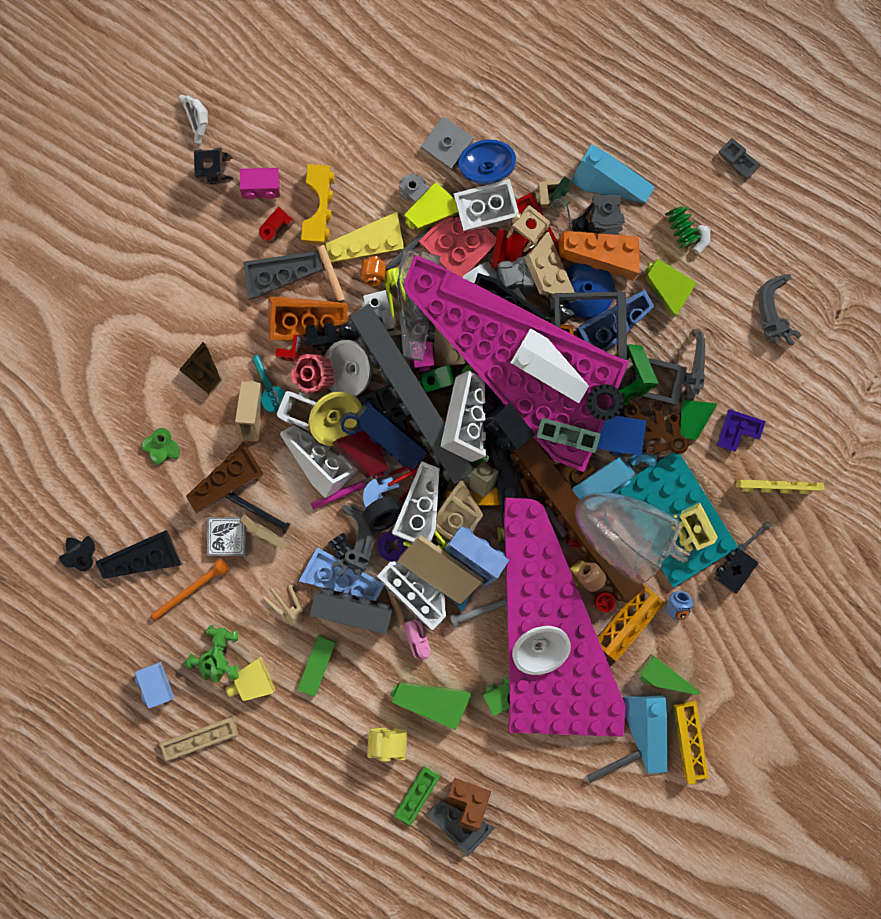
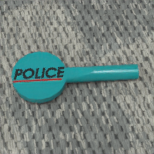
(273, 395)

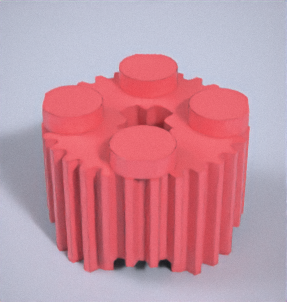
(313, 373)

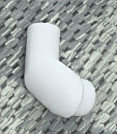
(704, 241)

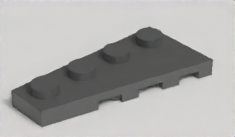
(276, 272)

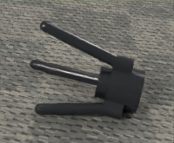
(582, 224)

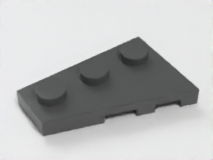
(447, 819)

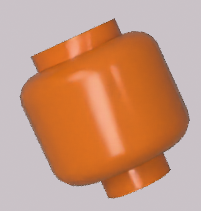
(373, 271)

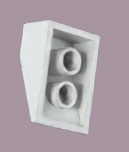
(486, 206)

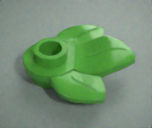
(160, 449)

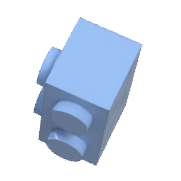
(153, 685)

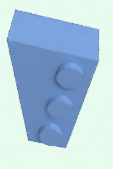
(476, 554)

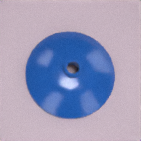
(487, 161)
(598, 280)

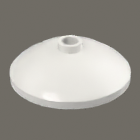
(343, 357)
(541, 650)

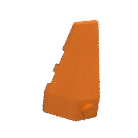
(291, 315)

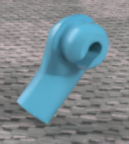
(644, 457)

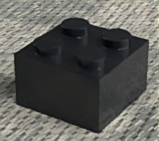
(507, 427)

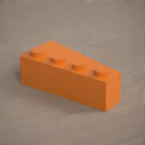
(602, 251)

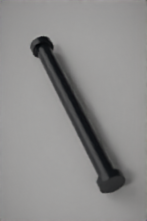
(259, 512)

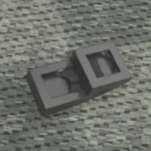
(738, 159)

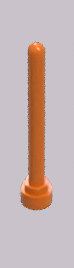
(219, 568)

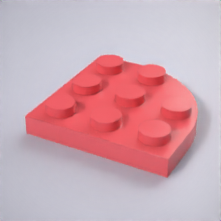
(458, 248)

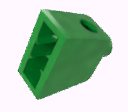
(443, 376)

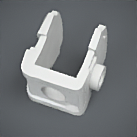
(287, 405)

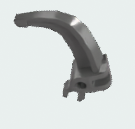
(770, 322)
(695, 380)
(359, 557)

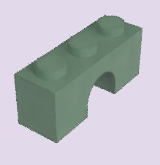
(568, 435)

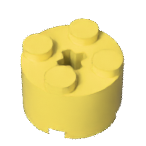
(387, 744)

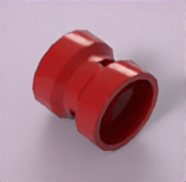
(604, 601)

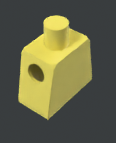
(252, 682)

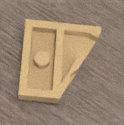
(261, 532)

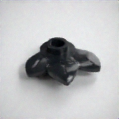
(77, 551)

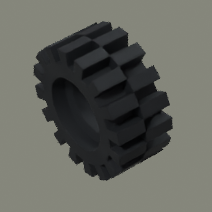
(616, 406)

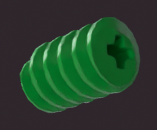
(683, 226)

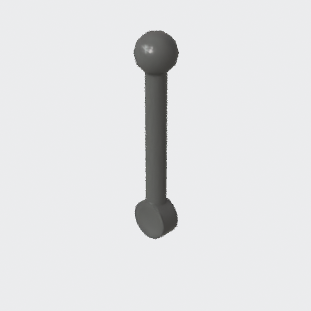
(766, 526)

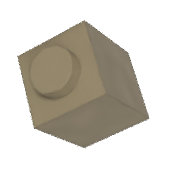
(483, 479)

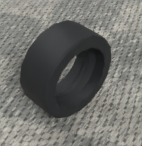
(381, 514)

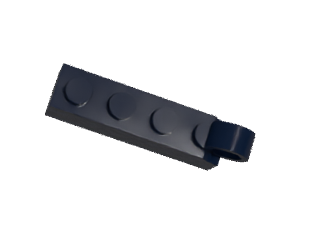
(387, 433)

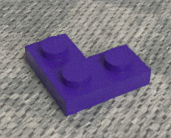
(735, 425)

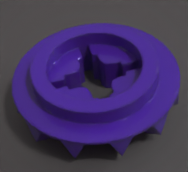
(383, 546)

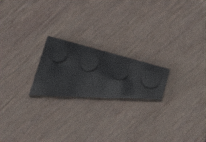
(144, 556)

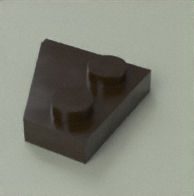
(202, 369)

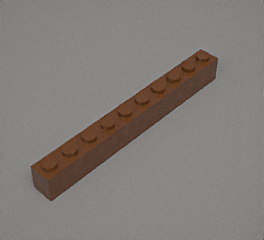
(563, 501)

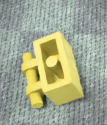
(698, 527)

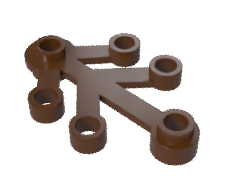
(659, 430)

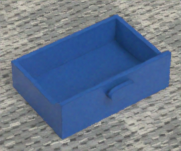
(622, 435)

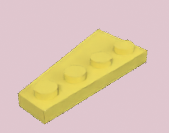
(373, 239)
(784, 486)

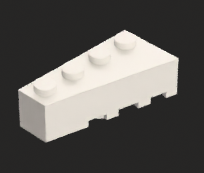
(465, 418)

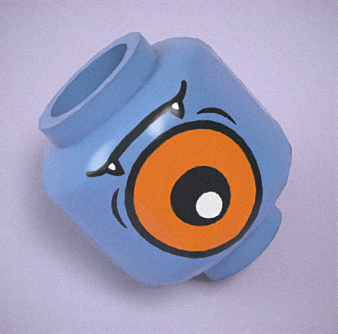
(679, 605)

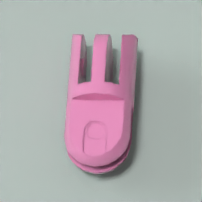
(417, 639)

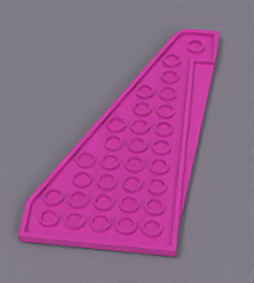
(488, 336)
(541, 592)

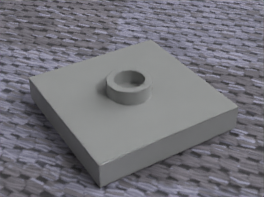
(447, 142)

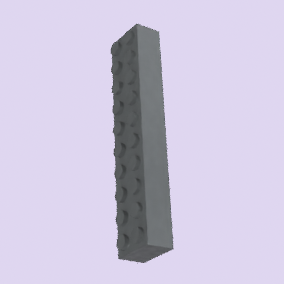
(408, 389)

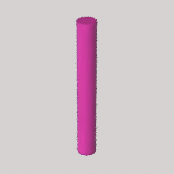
(339, 494)

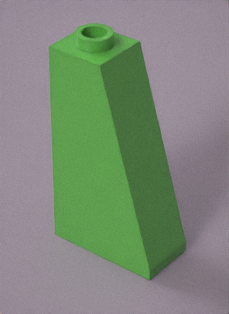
(433, 702)

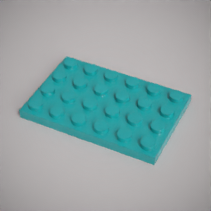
(672, 489)

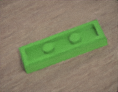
(316, 665)
(417, 795)

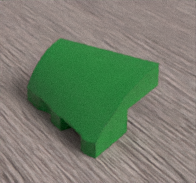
(694, 417)

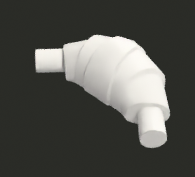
(196, 114)

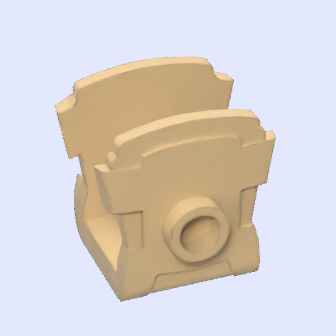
(532, 235)

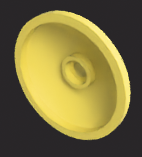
(328, 428)

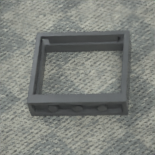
(620, 313)

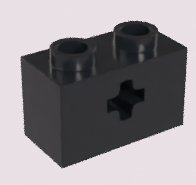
(744, 565)

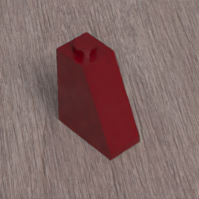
(362, 454)

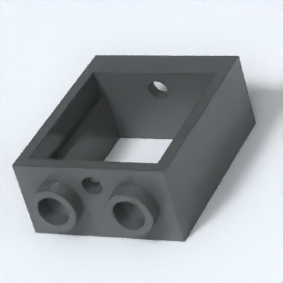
(676, 387)

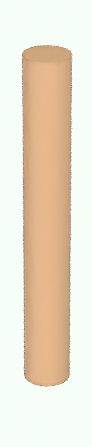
(330, 272)
(397, 610)

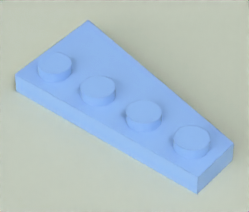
(320, 574)

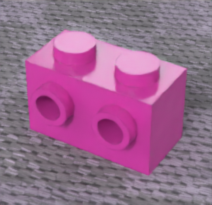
(259, 183)
(428, 361)

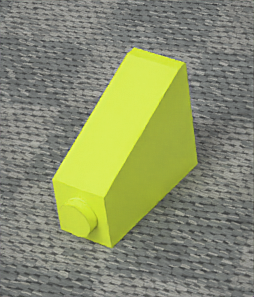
(431, 209)

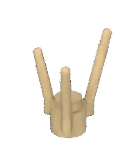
(291, 615)

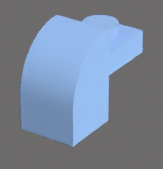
(374, 491)

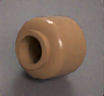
(591, 577)

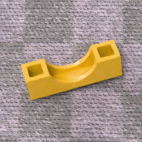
(315, 228)

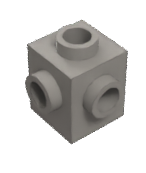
(407, 190)

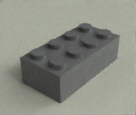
(351, 611)

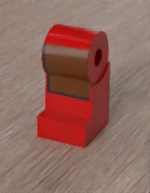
(274, 224)

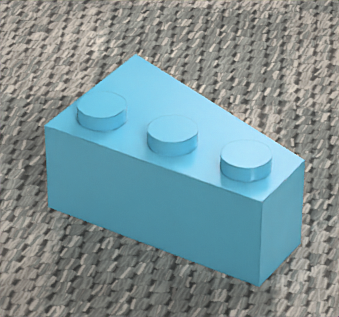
(607, 478)

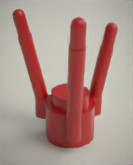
(412, 473)

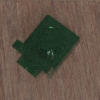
(562, 189)

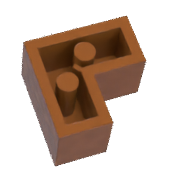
(472, 799)

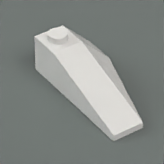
(544, 362)
(322, 466)
(420, 506)

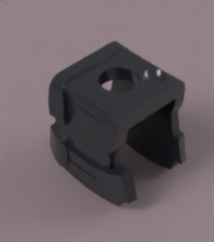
(213, 174)

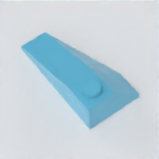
(608, 176)
(648, 725)

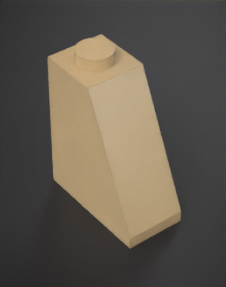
(249, 411)

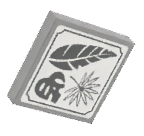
(226, 536)

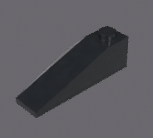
(499, 289)

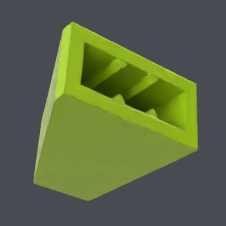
(669, 285)

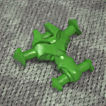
(214, 662)

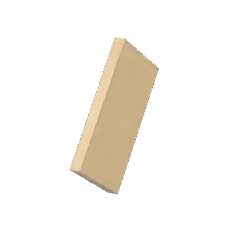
(440, 569)

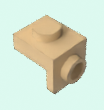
(542, 194)

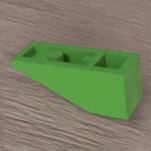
(662, 676)

